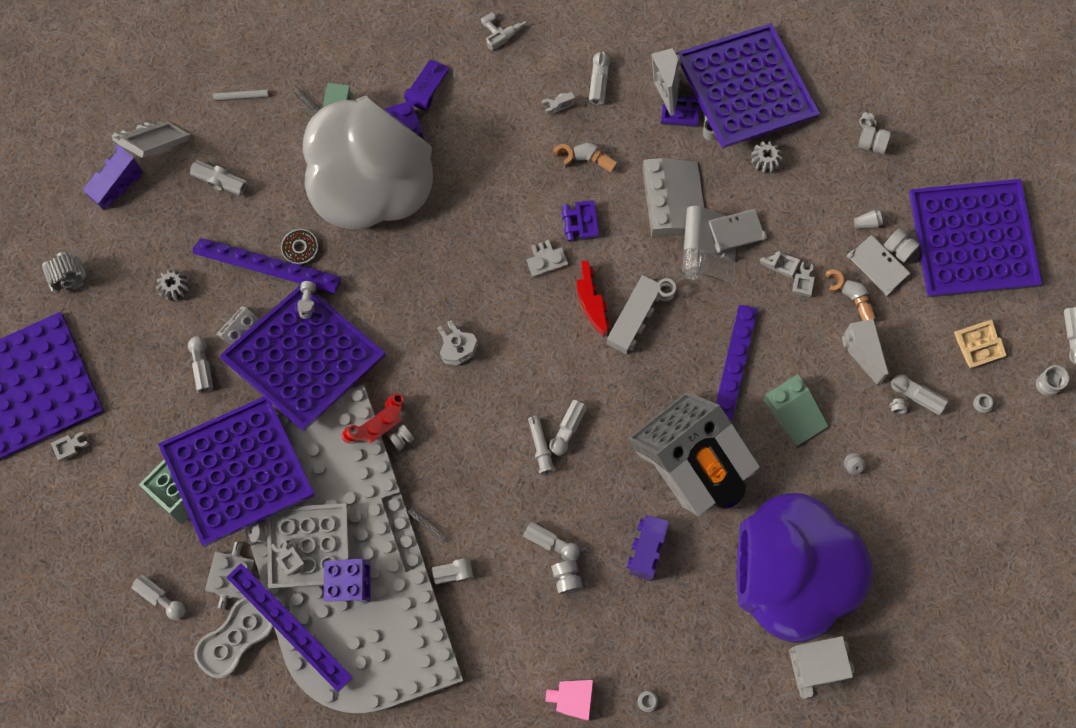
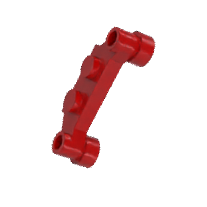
(378, 424)

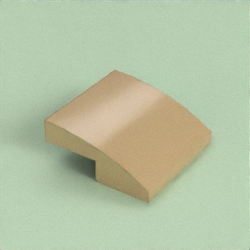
(980, 343)

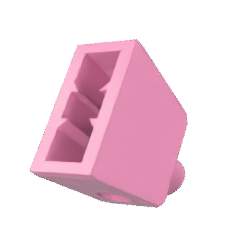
(572, 698)

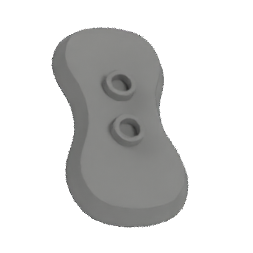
(223, 648)

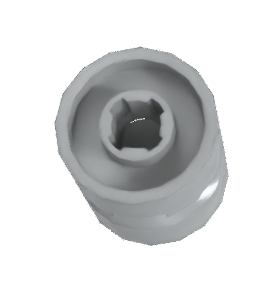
(874, 139)
(903, 246)
(1052, 380)
(567, 576)

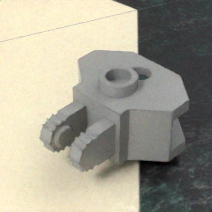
(457, 343)

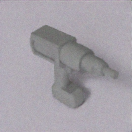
(499, 35)

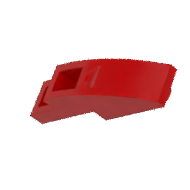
(592, 305)

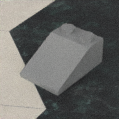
(667, 77)
(865, 348)

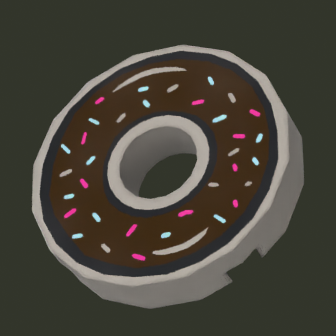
(296, 237)

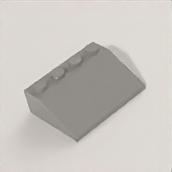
(670, 190)

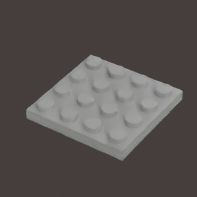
(316, 534)

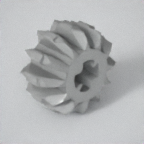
(761, 152)
(169, 279)

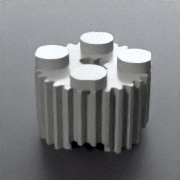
(64, 272)

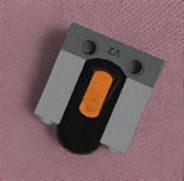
(697, 454)

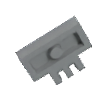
(546, 260)

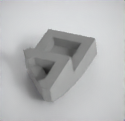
(782, 263)

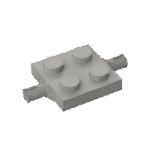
(221, 567)

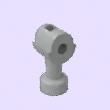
(306, 306)

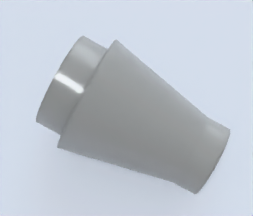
(869, 220)

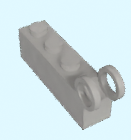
(636, 311)

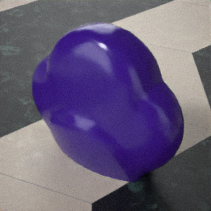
(800, 568)

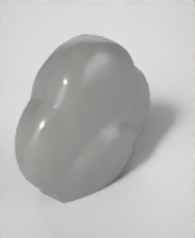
(364, 165)

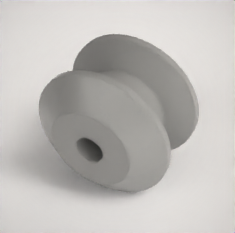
(854, 463)
(258, 532)

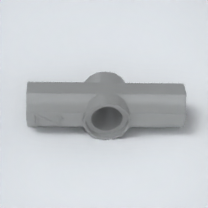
(218, 178)

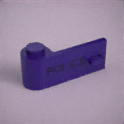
(425, 85)

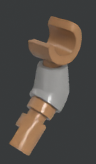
(585, 151)
(855, 291)

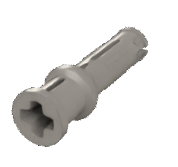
(543, 454)

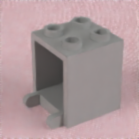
(820, 664)

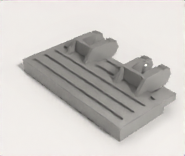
(150, 137)

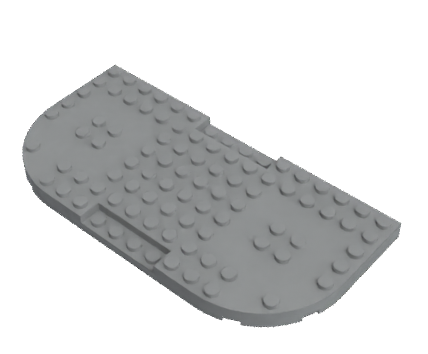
(398, 639)

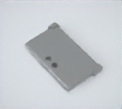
(732, 233)
(878, 266)

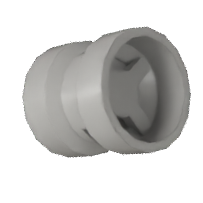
(401, 437)

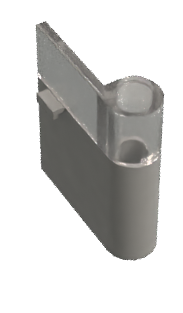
(699, 249)

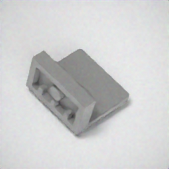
(237, 325)

